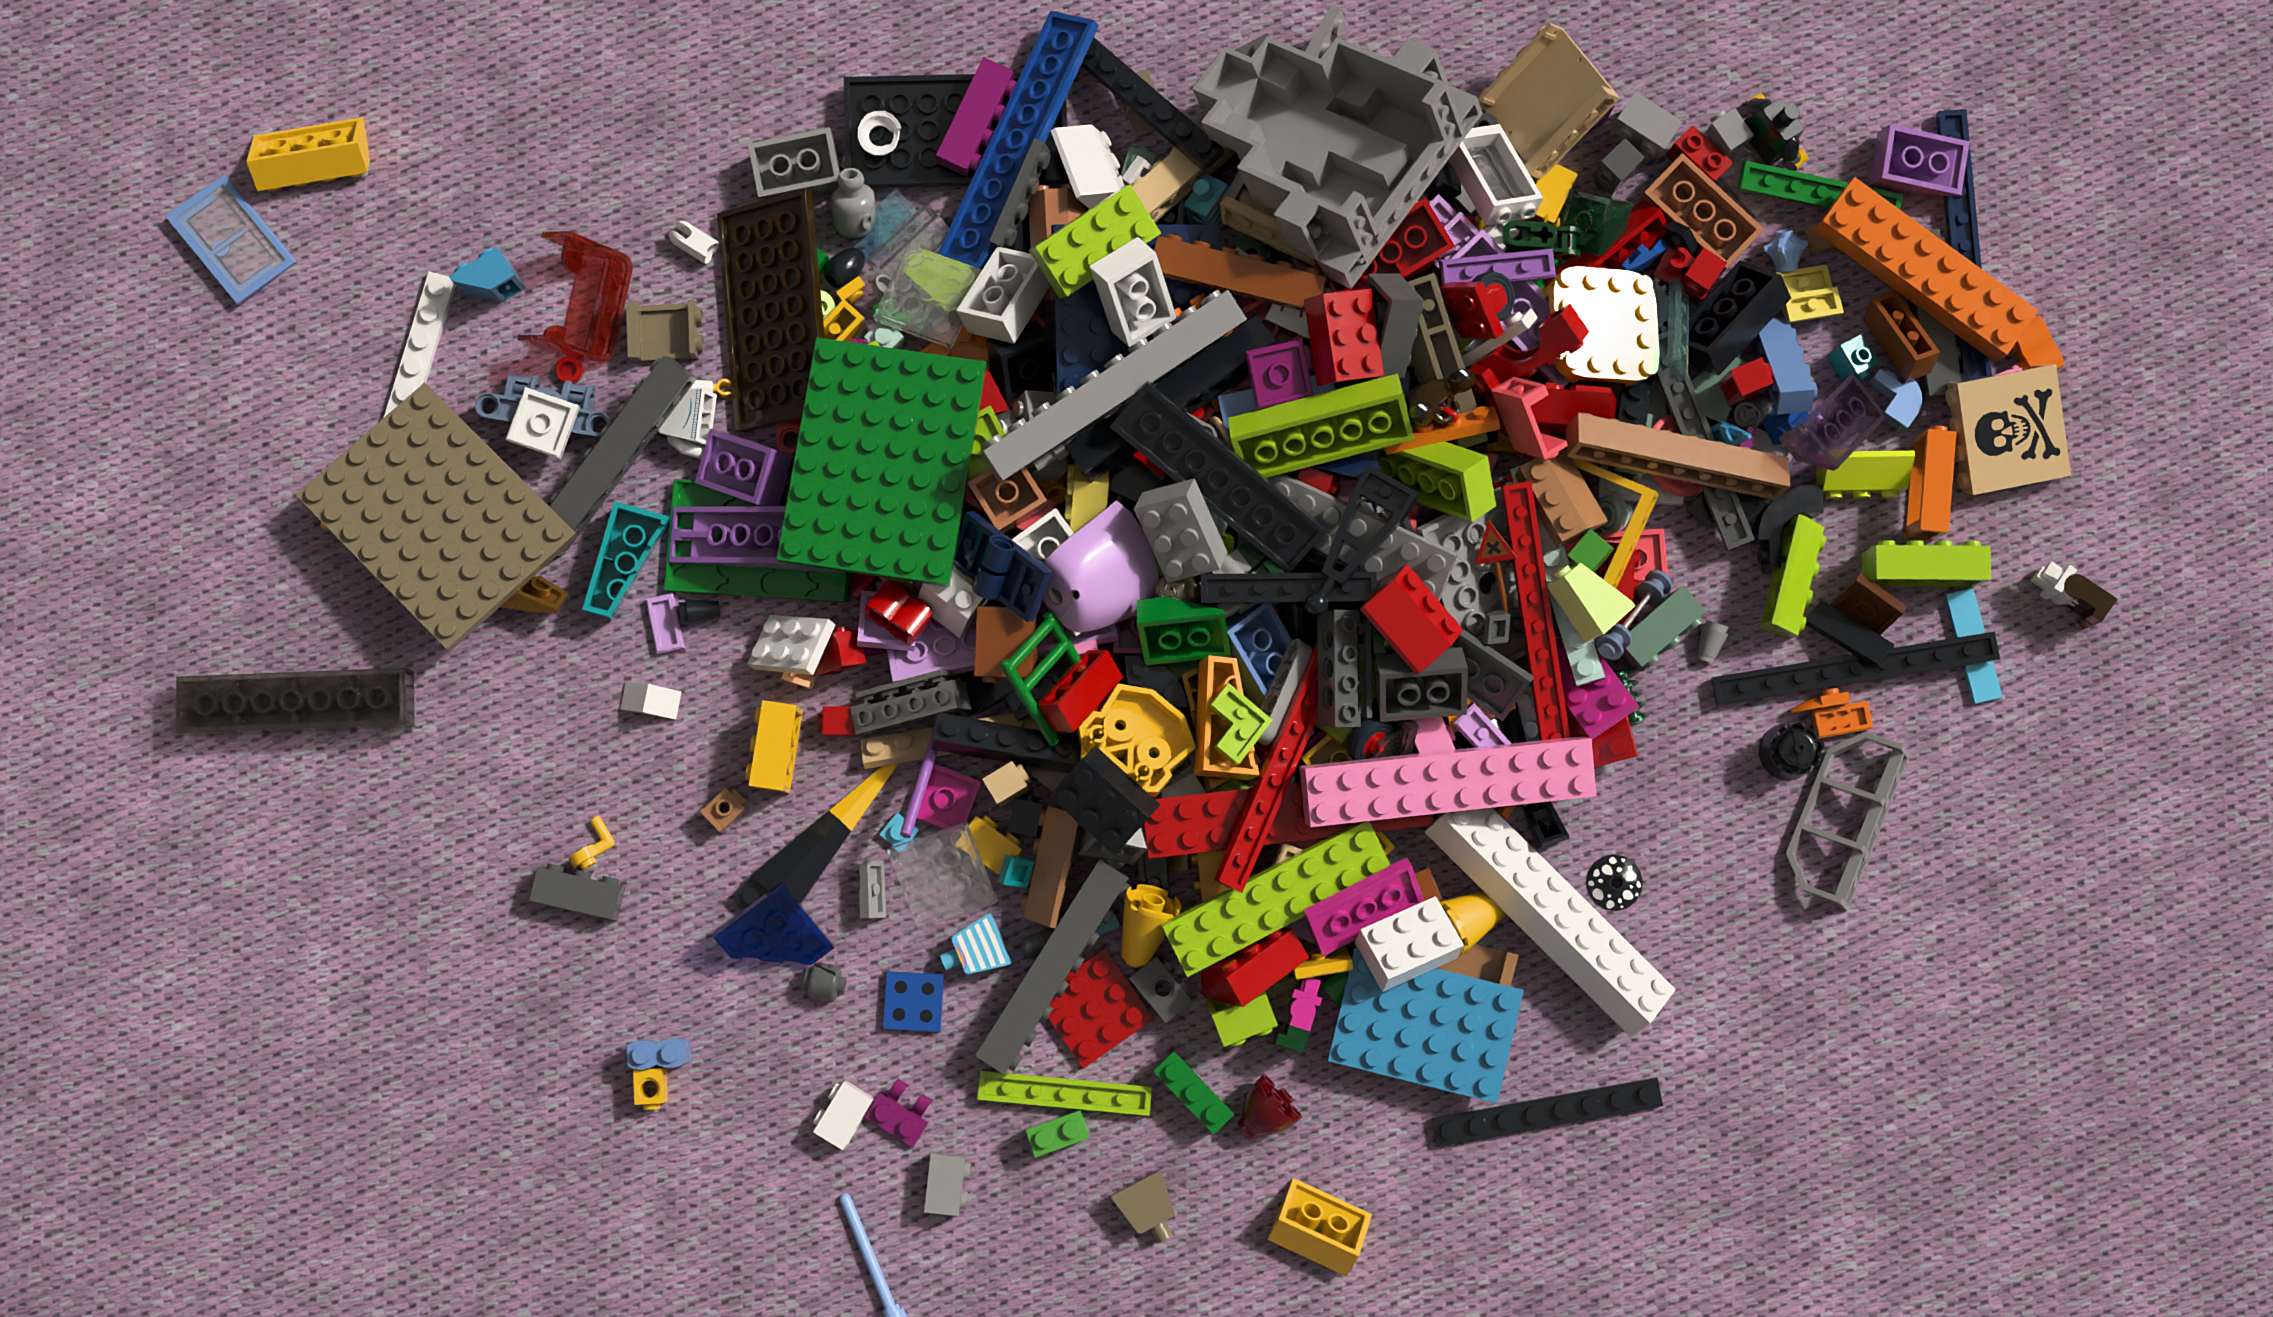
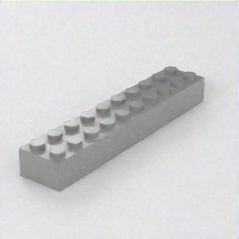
(1113, 386)

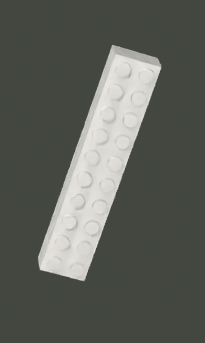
(1553, 915)

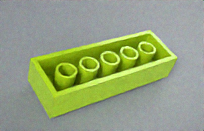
(1323, 427)
(1444, 477)

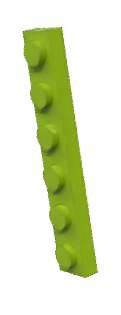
(1064, 1093)

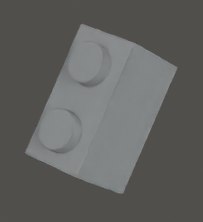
(946, 1184)

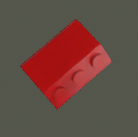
(1411, 618)

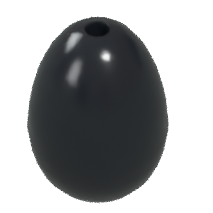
(844, 267)

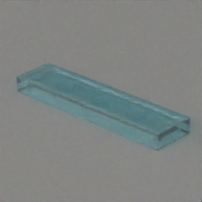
(1678, 330)

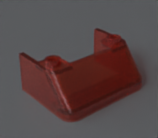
(594, 303)

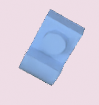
(1904, 398)

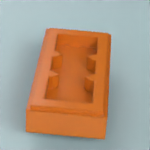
(1842, 719)

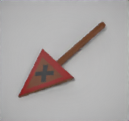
(1495, 550)

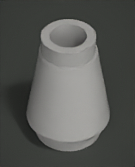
(1711, 640)

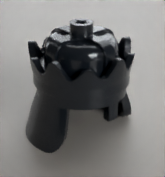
(1790, 751)

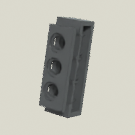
(1345, 680)
(906, 710)

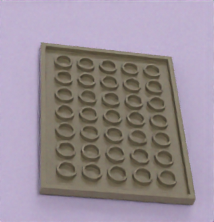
(436, 516)

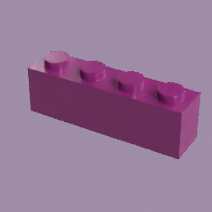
(975, 117)

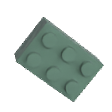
(1661, 629)

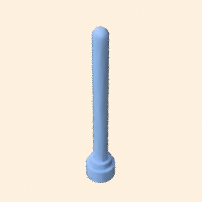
(891, 1309)

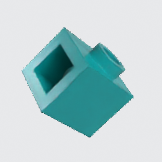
(1853, 358)

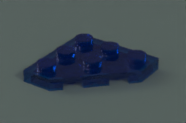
(774, 931)

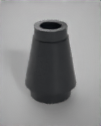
(698, 611)

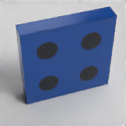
(913, 1001)

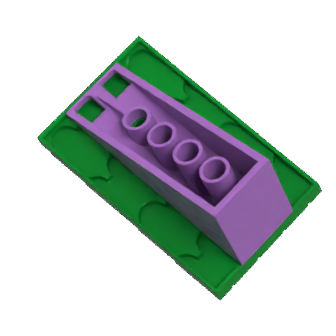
(733, 547)

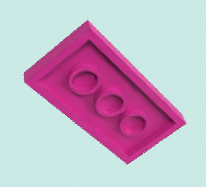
(1598, 703)
(1379, 896)

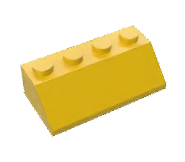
(309, 154)

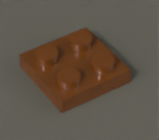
(1869, 604)

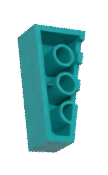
(622, 555)

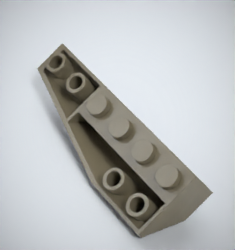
(1436, 350)

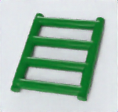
(1024, 687)

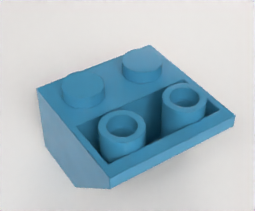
(488, 277)

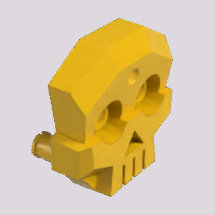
(1148, 726)

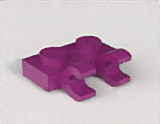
(896, 1118)

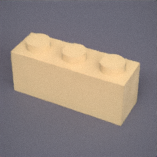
(1007, 783)

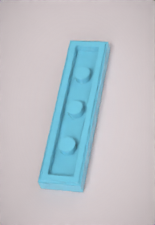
(1967, 621)

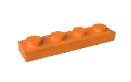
(1470, 423)

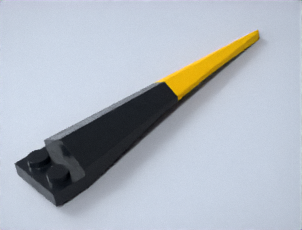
(811, 852)

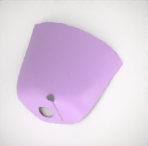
(1108, 567)

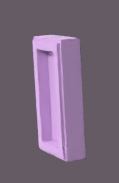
(665, 623)

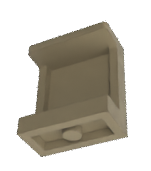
(663, 331)

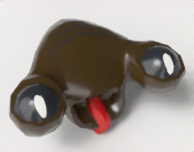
(1436, 400)

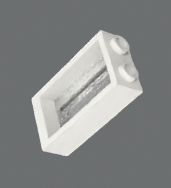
(1495, 176)

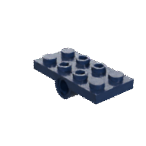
(1000, 567)

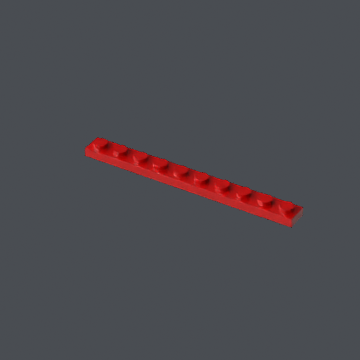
(1535, 610)
(1272, 781)

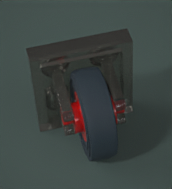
(1381, 739)

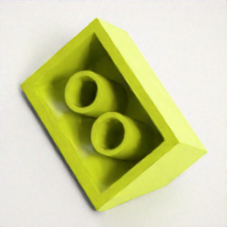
(1868, 474)

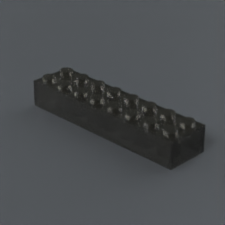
(295, 701)

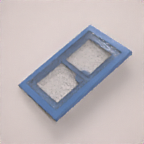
(231, 239)

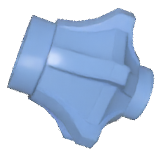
(1785, 250)

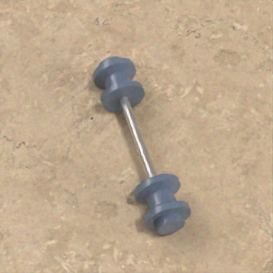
(1650, 592)

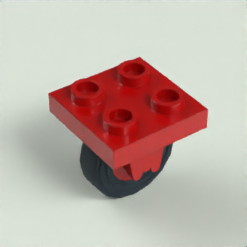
(1480, 304)

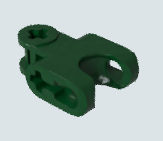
(1543, 236)

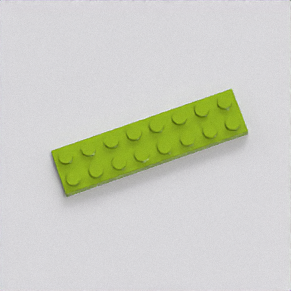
(1273, 897)

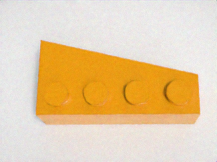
(1210, 727)

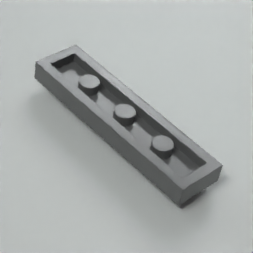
(1016, 204)

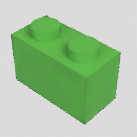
(1057, 1133)

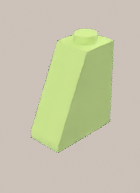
(1588, 600)

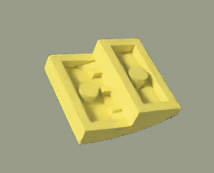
(1810, 294)

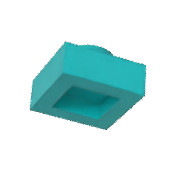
(1016, 870)

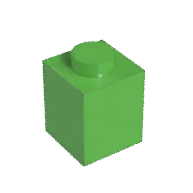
(1590, 551)

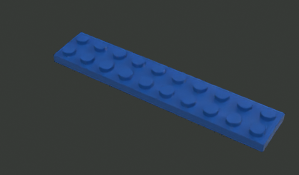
(1026, 116)

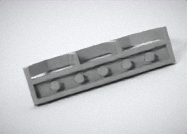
(1873, 816)

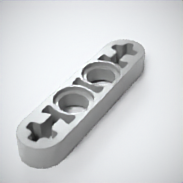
(1284, 686)

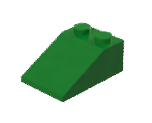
(1180, 631)

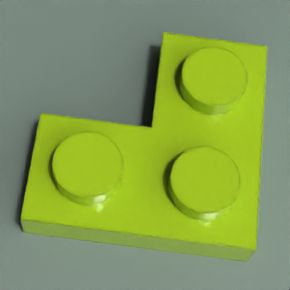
(1245, 722)

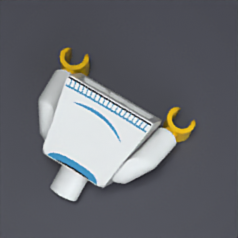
(694, 417)

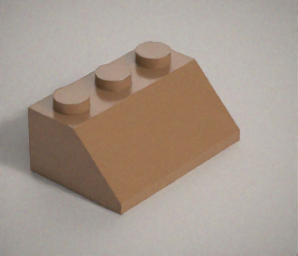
(1561, 498)

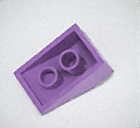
(1918, 162)
(743, 468)

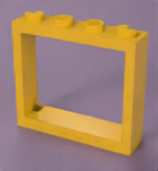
(1636, 523)

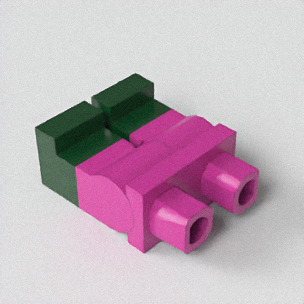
(1301, 1015)

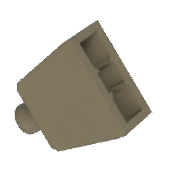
(1147, 1205)

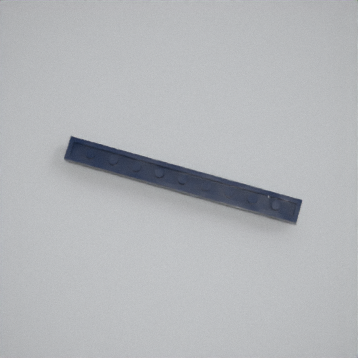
(1963, 232)

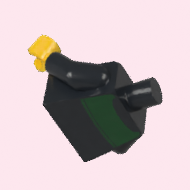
(1775, 130)

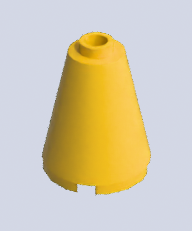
(1143, 913)
(1472, 916)

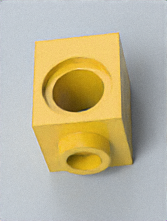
(659, 1077)

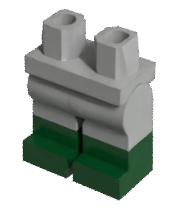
(1244, 560)

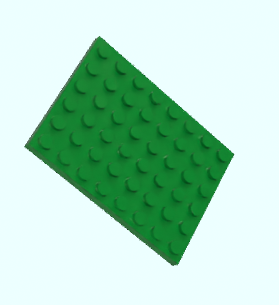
(882, 462)

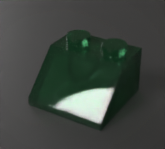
(1598, 217)

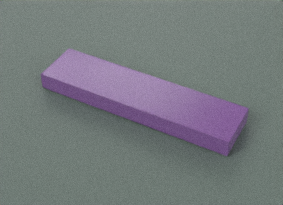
(1515, 266)

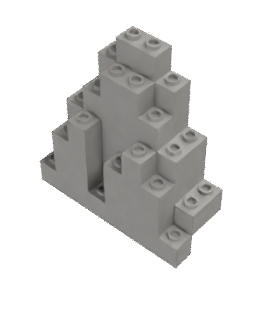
(1336, 140)

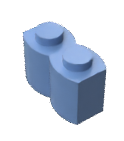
(651, 1053)

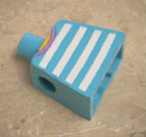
(1205, 200)
(977, 948)

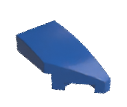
(1642, 257)

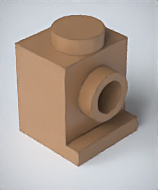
(720, 820)

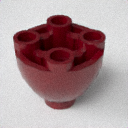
(1267, 1110)

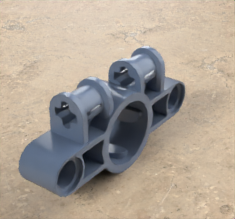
(507, 404)

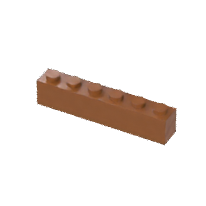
(1238, 274)

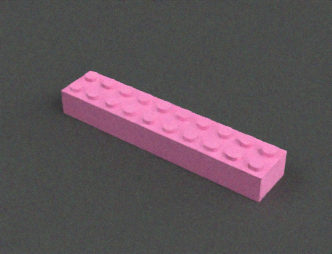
(1447, 781)

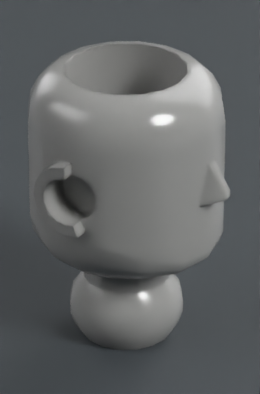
(853, 205)

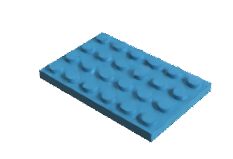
(1428, 1030)

